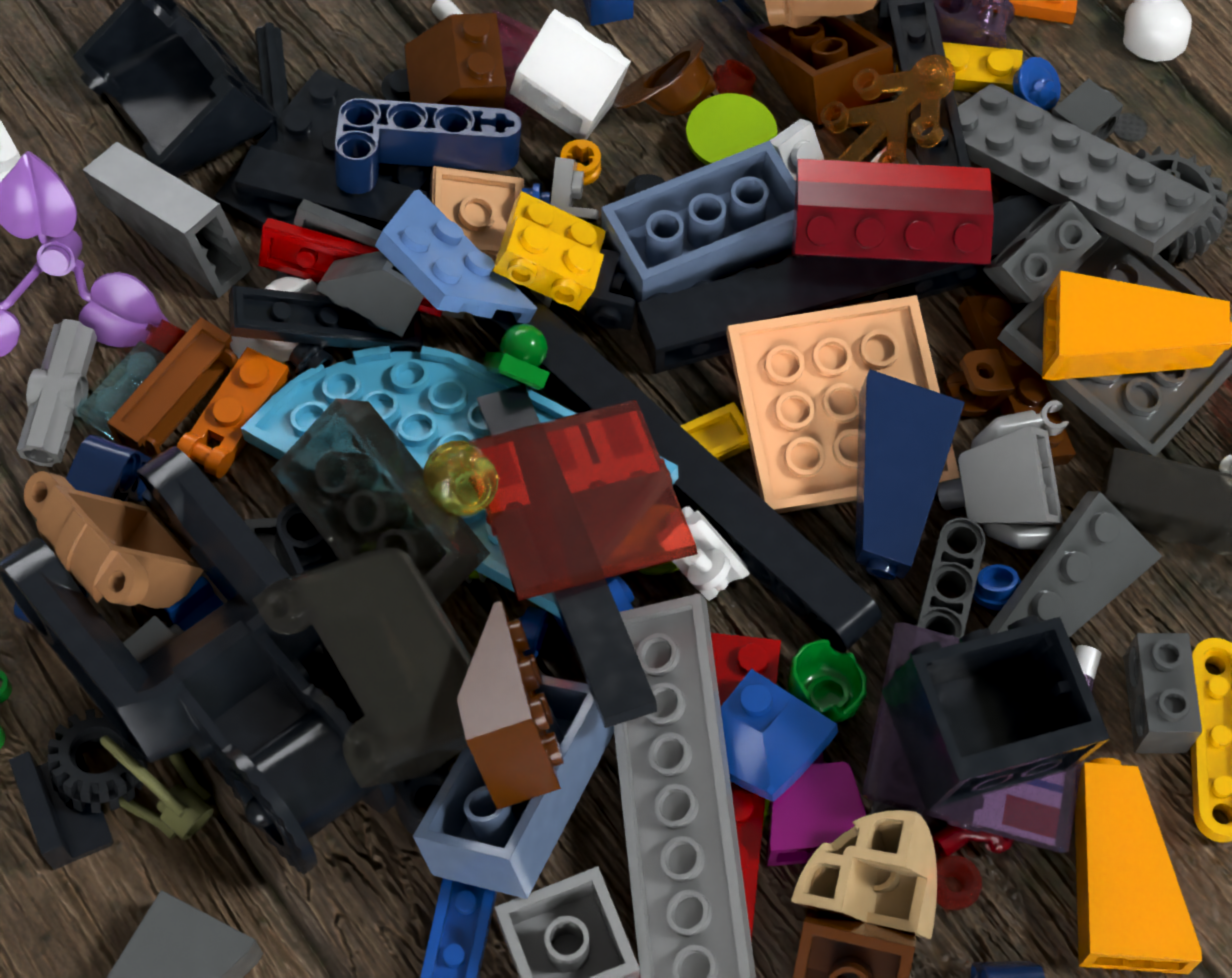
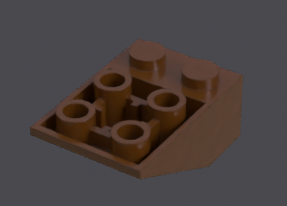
(506, 717)

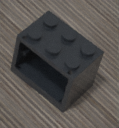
(993, 711)

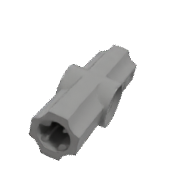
(56, 393)

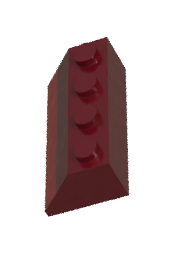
(893, 212)

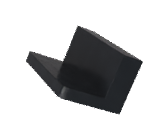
(59, 829)

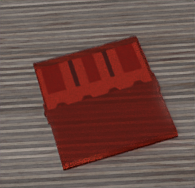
(582, 500)

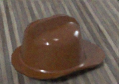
(674, 85)

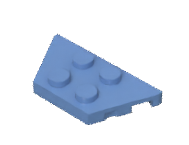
(447, 264)

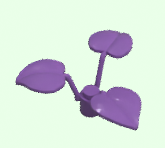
(40, 204)

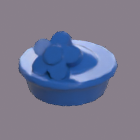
(1037, 83)

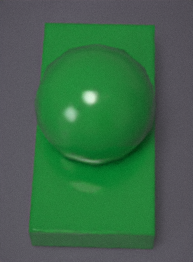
(520, 355)

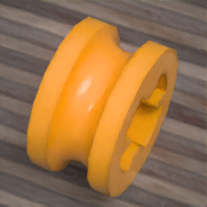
(583, 151)

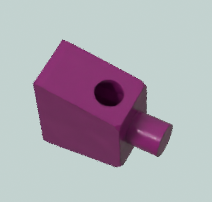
(812, 812)

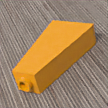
(1128, 328)
(1126, 884)

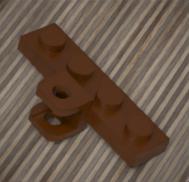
(999, 375)

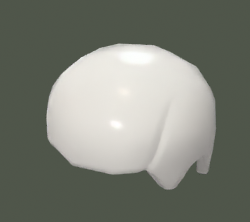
(1157, 29)

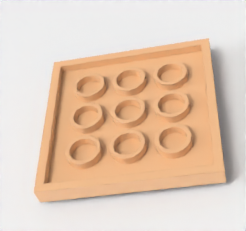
(803, 388)

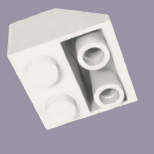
(570, 76)

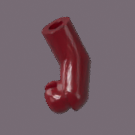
(952, 838)

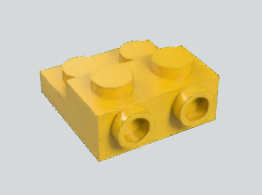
(550, 251)

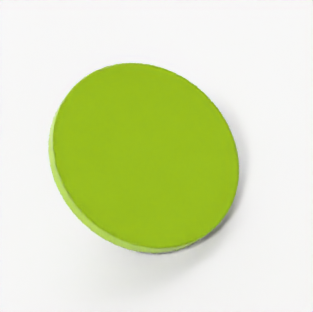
(728, 126)

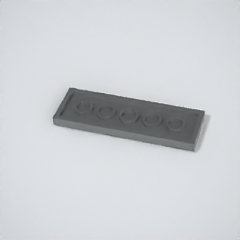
(1069, 164)

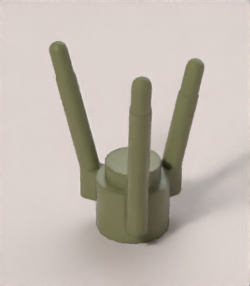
(181, 809)

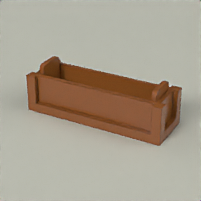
(173, 389)

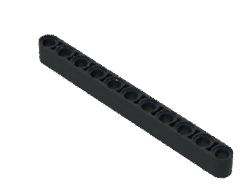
(762, 538)

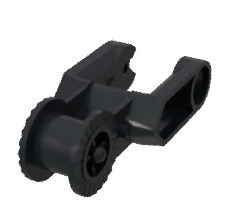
(222, 684)

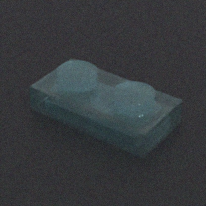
(119, 386)

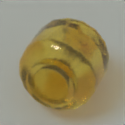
(460, 478)

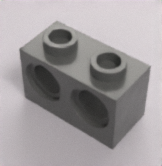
(1040, 252)
(1162, 693)

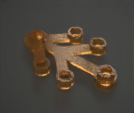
(891, 117)

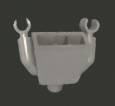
(1010, 480)

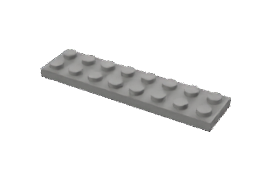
(681, 804)

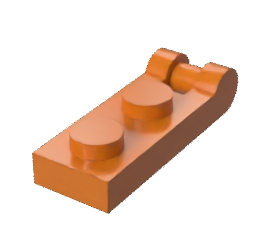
(240, 396)

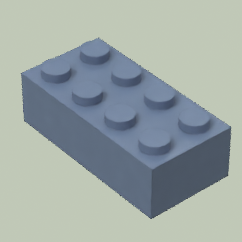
(703, 223)
(508, 847)

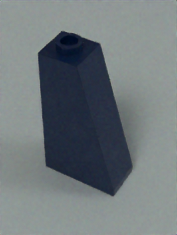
(900, 463)

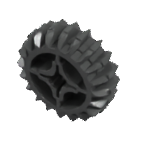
(1208, 229)

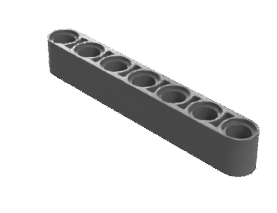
(953, 572)

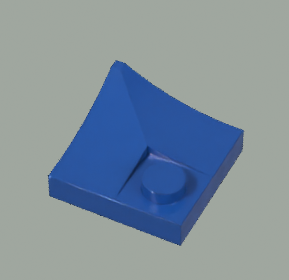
(771, 736)

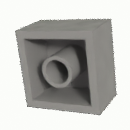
(568, 931)

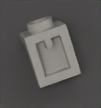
(569, 185)

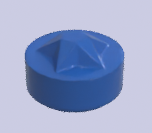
(535, 626)

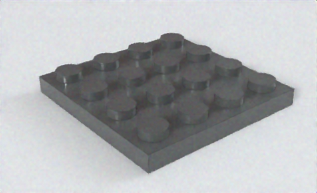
(1134, 408)

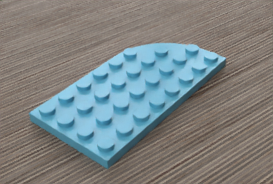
(423, 400)

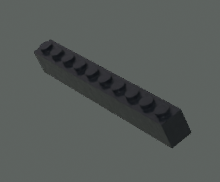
(694, 321)

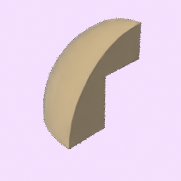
(876, 874)

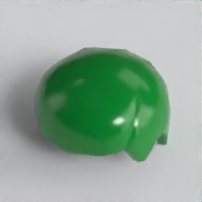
(827, 680)

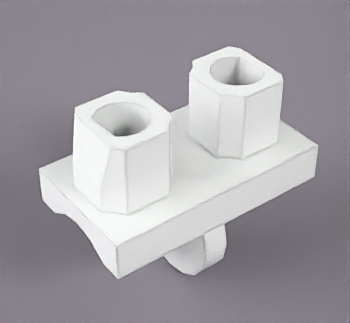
(716, 560)

